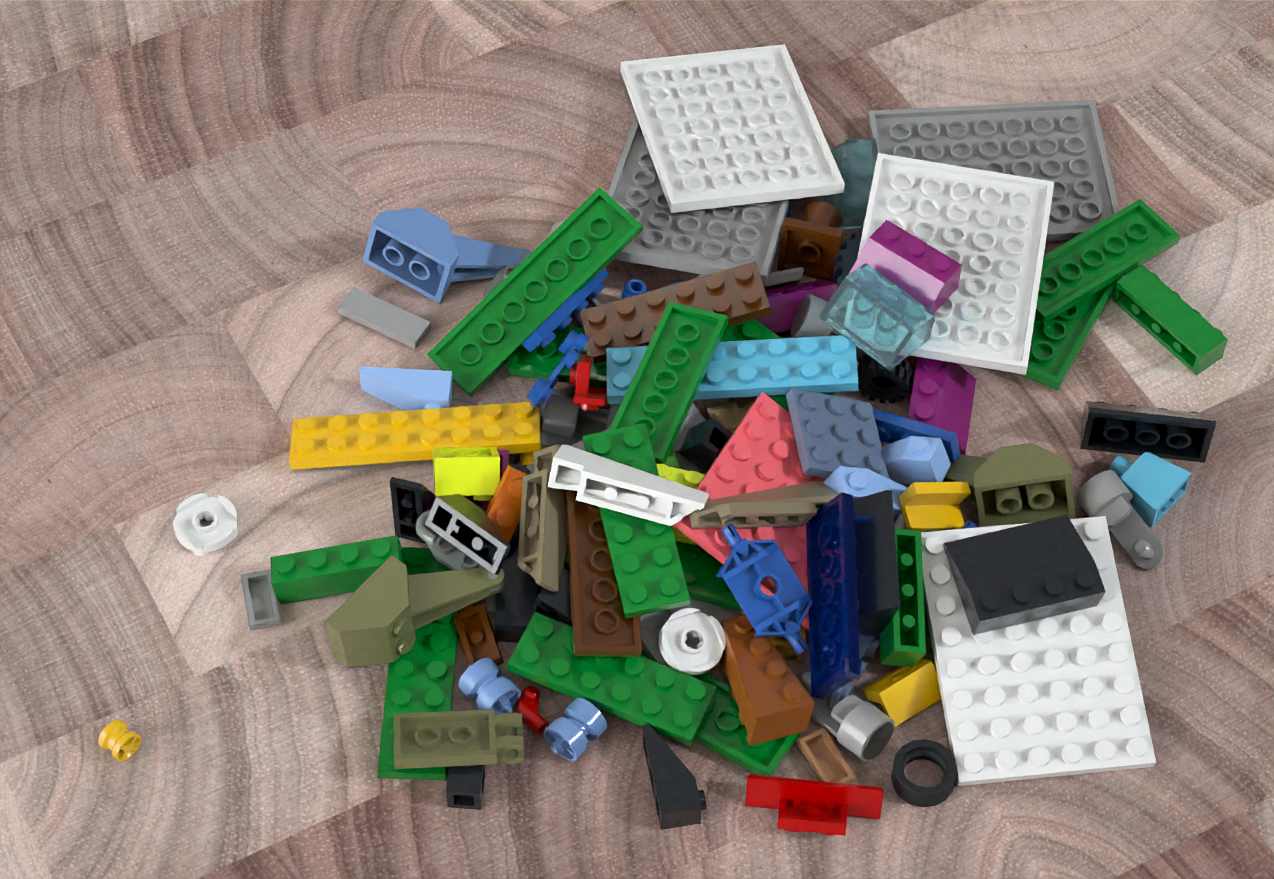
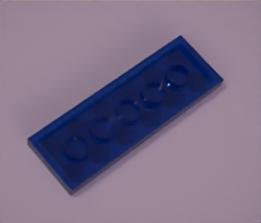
(833, 590)

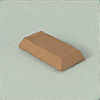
(825, 757)

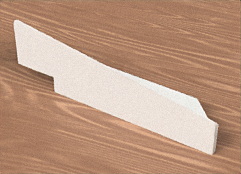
(623, 487)

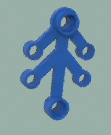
(571, 348)

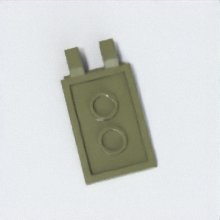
(457, 739)

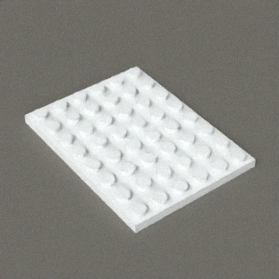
(730, 128)
(989, 226)
(1040, 692)

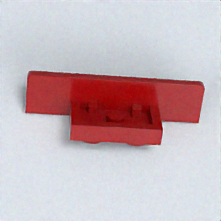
(587, 396)
(813, 804)

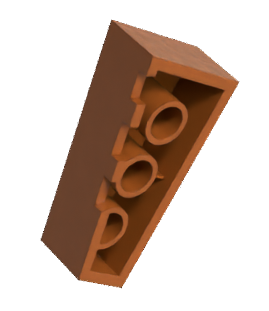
(762, 685)

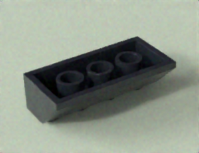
(1143, 429)
(876, 562)

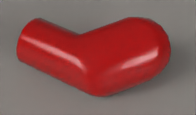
(528, 706)

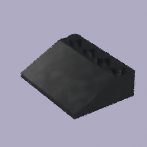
(1024, 574)

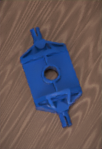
(743, 572)

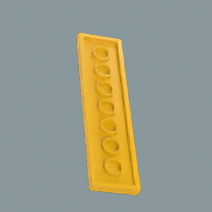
(412, 434)

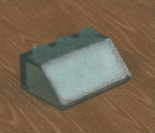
(856, 165)
(878, 316)

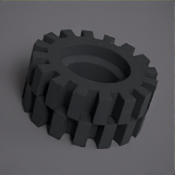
(884, 383)

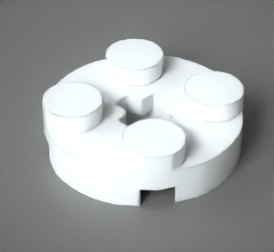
(210, 538)
(700, 626)

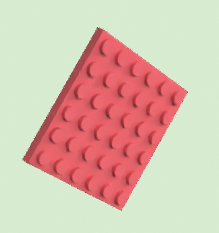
(754, 459)

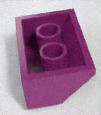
(911, 265)
(786, 300)
(943, 397)

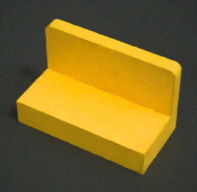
(933, 505)
(906, 690)

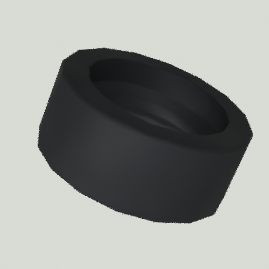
(930, 751)

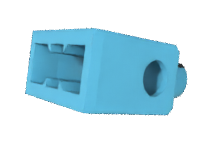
(1153, 483)

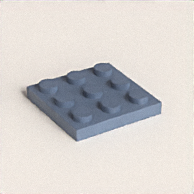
(834, 433)

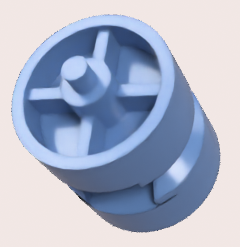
(488, 688)
(575, 729)

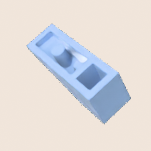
(408, 387)
(916, 460)
(864, 482)

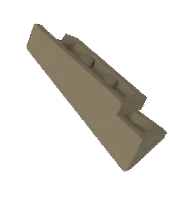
(766, 508)
(542, 523)

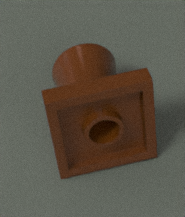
(812, 241)

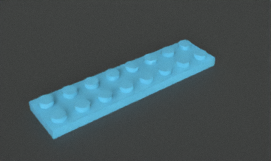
(755, 367)

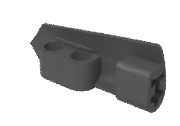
(567, 423)

